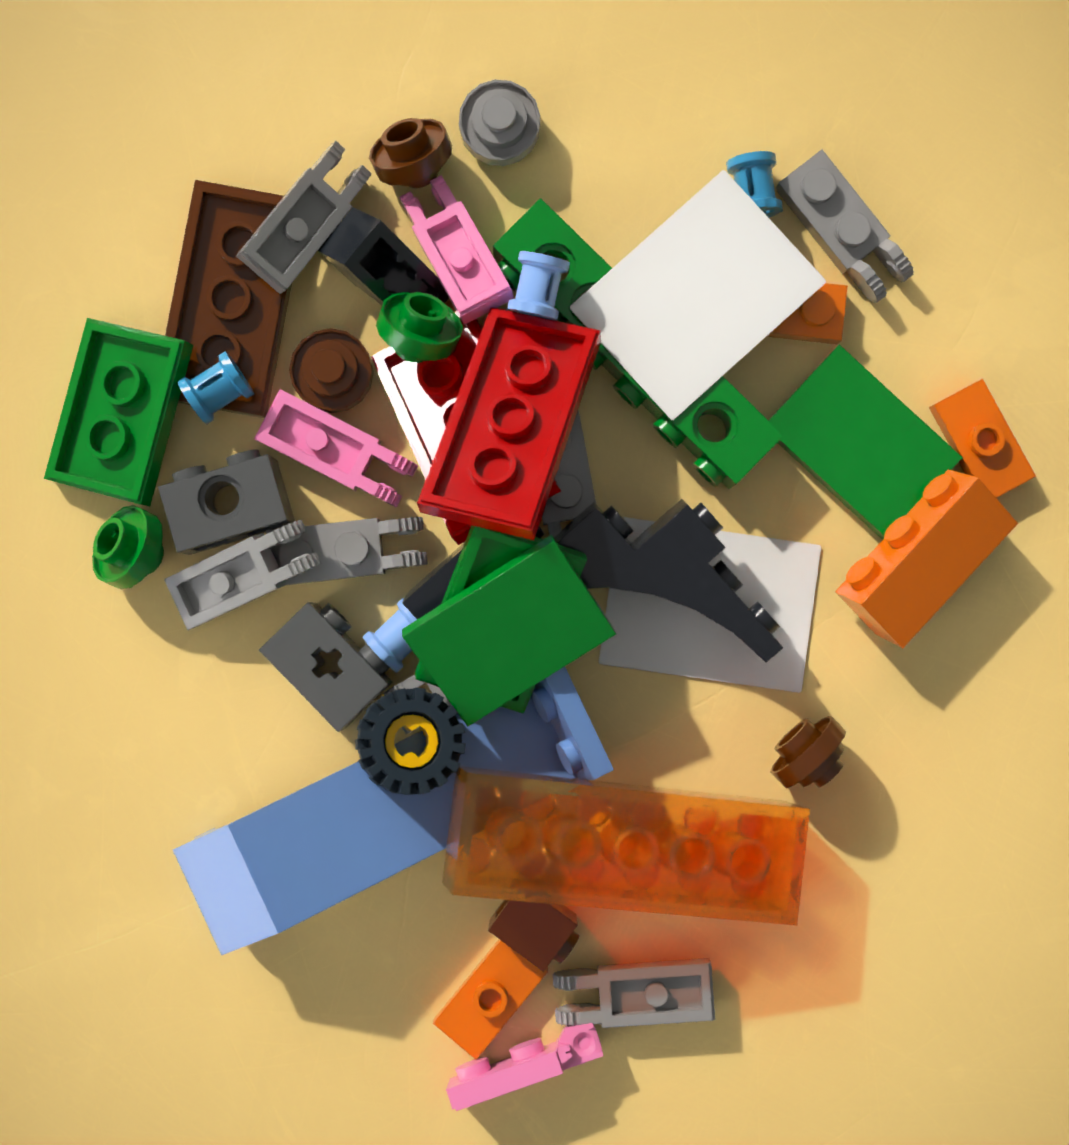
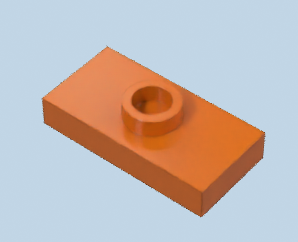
(983, 438)
(488, 998)

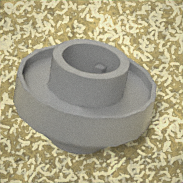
(499, 122)

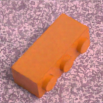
(926, 556)

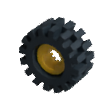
(410, 772)

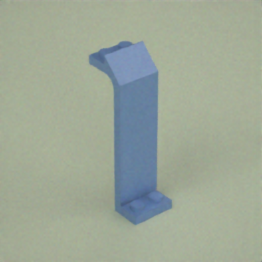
(353, 833)

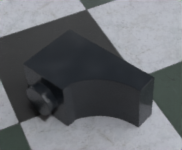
(378, 259)

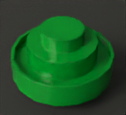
(419, 326)
(127, 547)

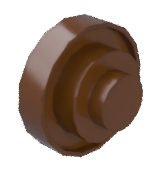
(411, 152)
(331, 370)
(809, 753)

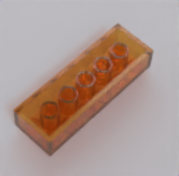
(624, 847)

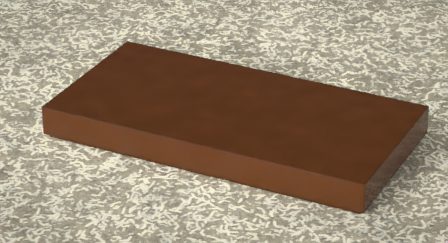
(220, 299)

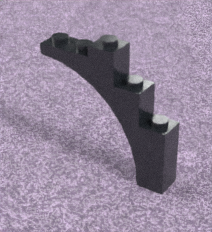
(663, 561)

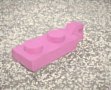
(528, 1065)

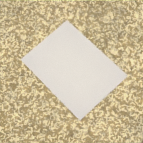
(698, 294)
(683, 642)

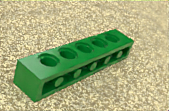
(748, 432)

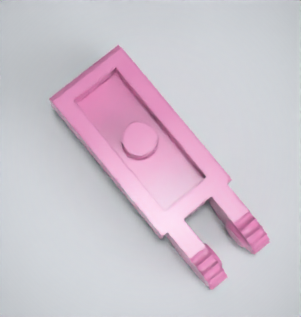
(458, 254)
(329, 446)

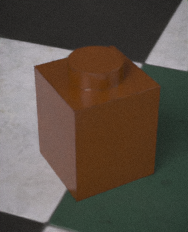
(536, 930)

